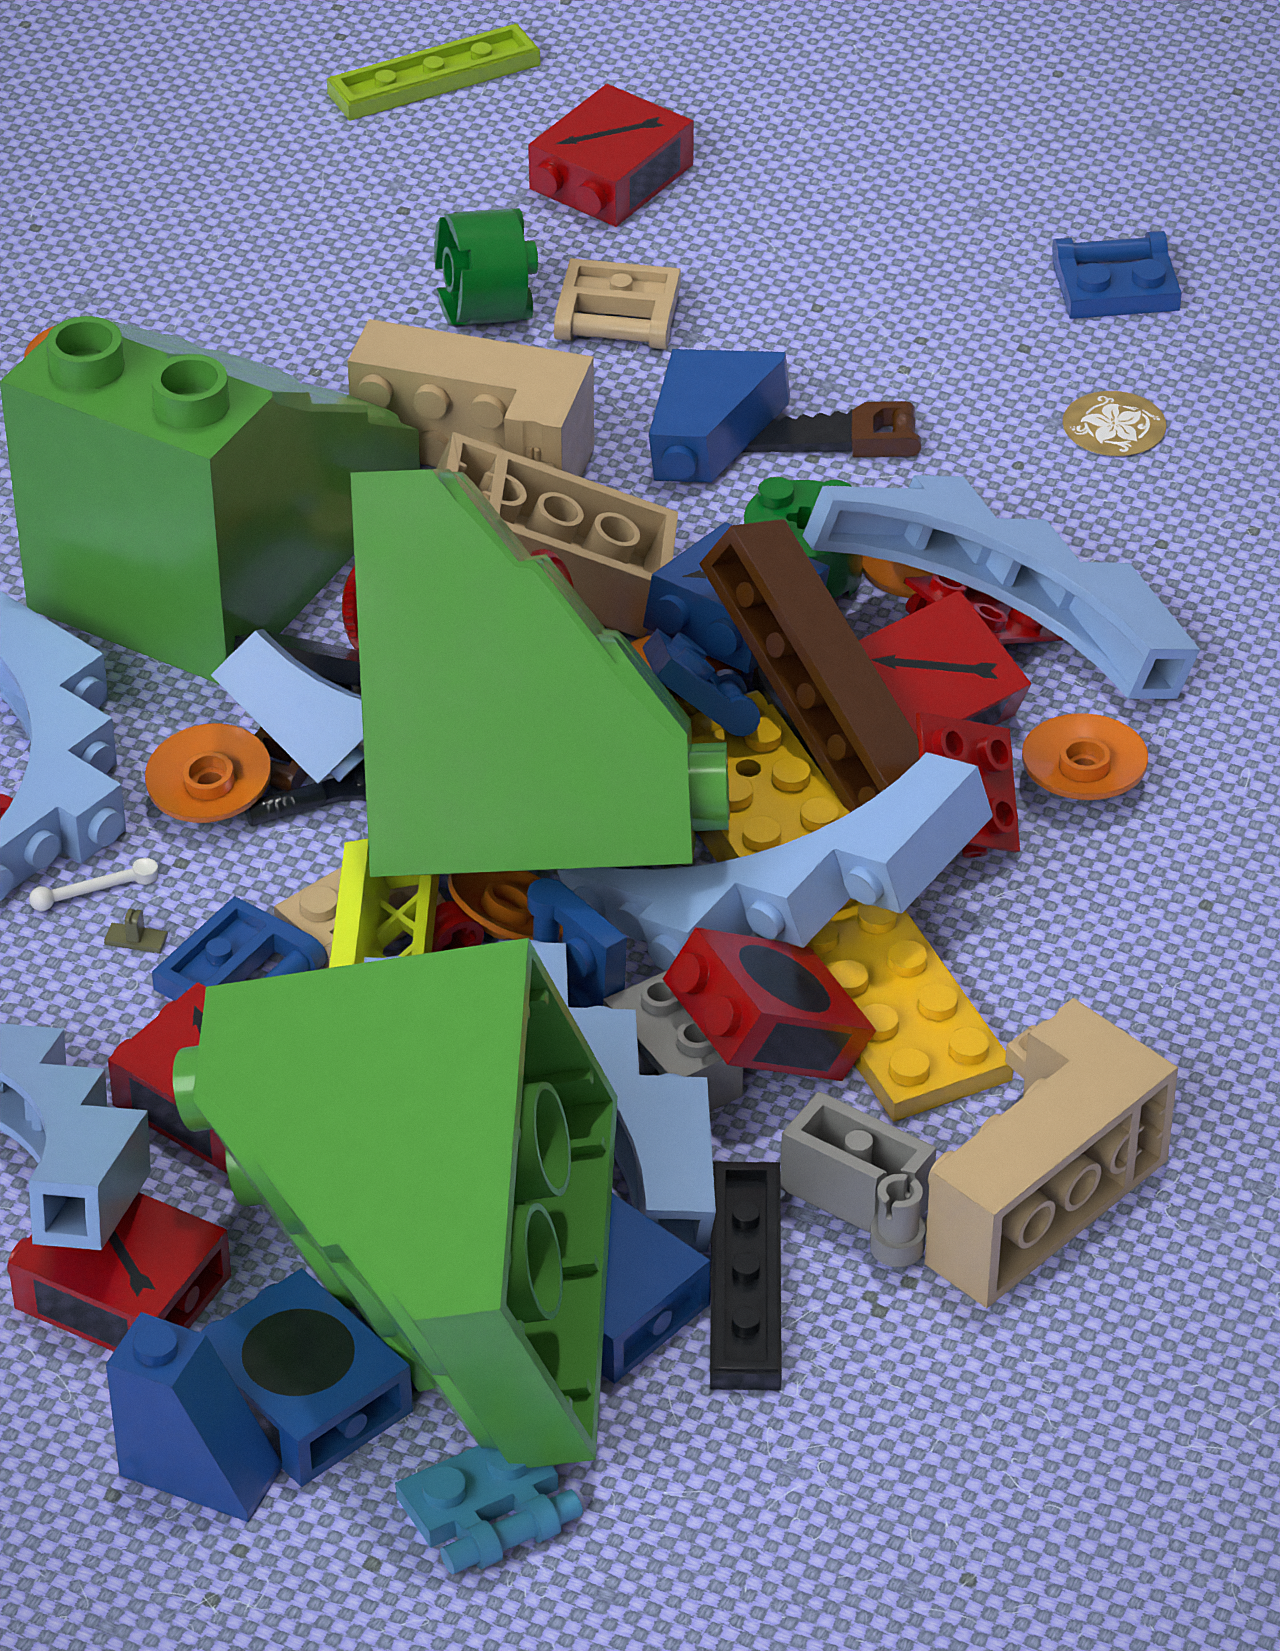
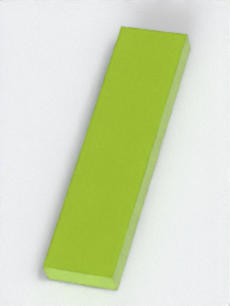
(433, 71)

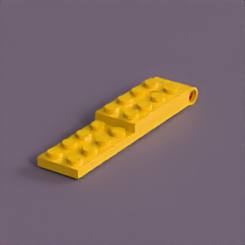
(927, 1032)

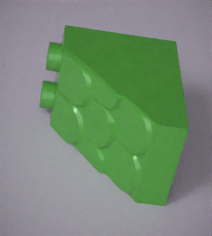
(181, 487)
(503, 706)
(434, 1167)

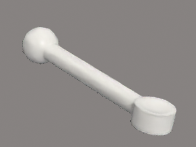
(143, 872)

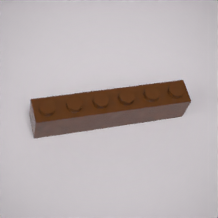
(812, 659)

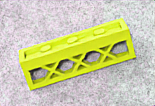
(366, 919)

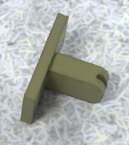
(134, 934)

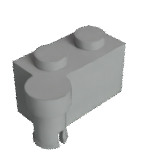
(860, 1174)

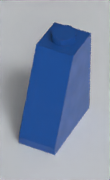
(713, 409)
(185, 1421)

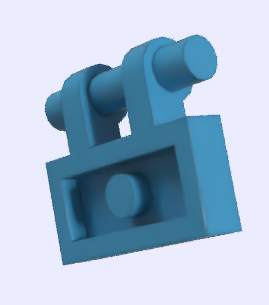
(470, 1491)

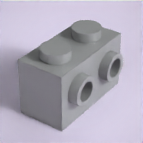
(673, 1041)

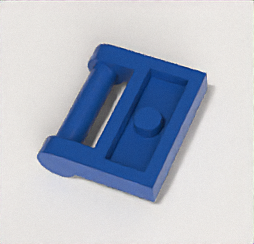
(1116, 287)
(718, 694)
(593, 944)
(233, 947)

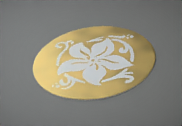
(1114, 423)

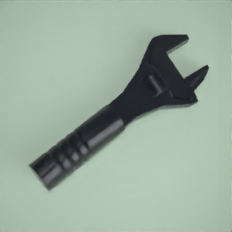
(309, 797)

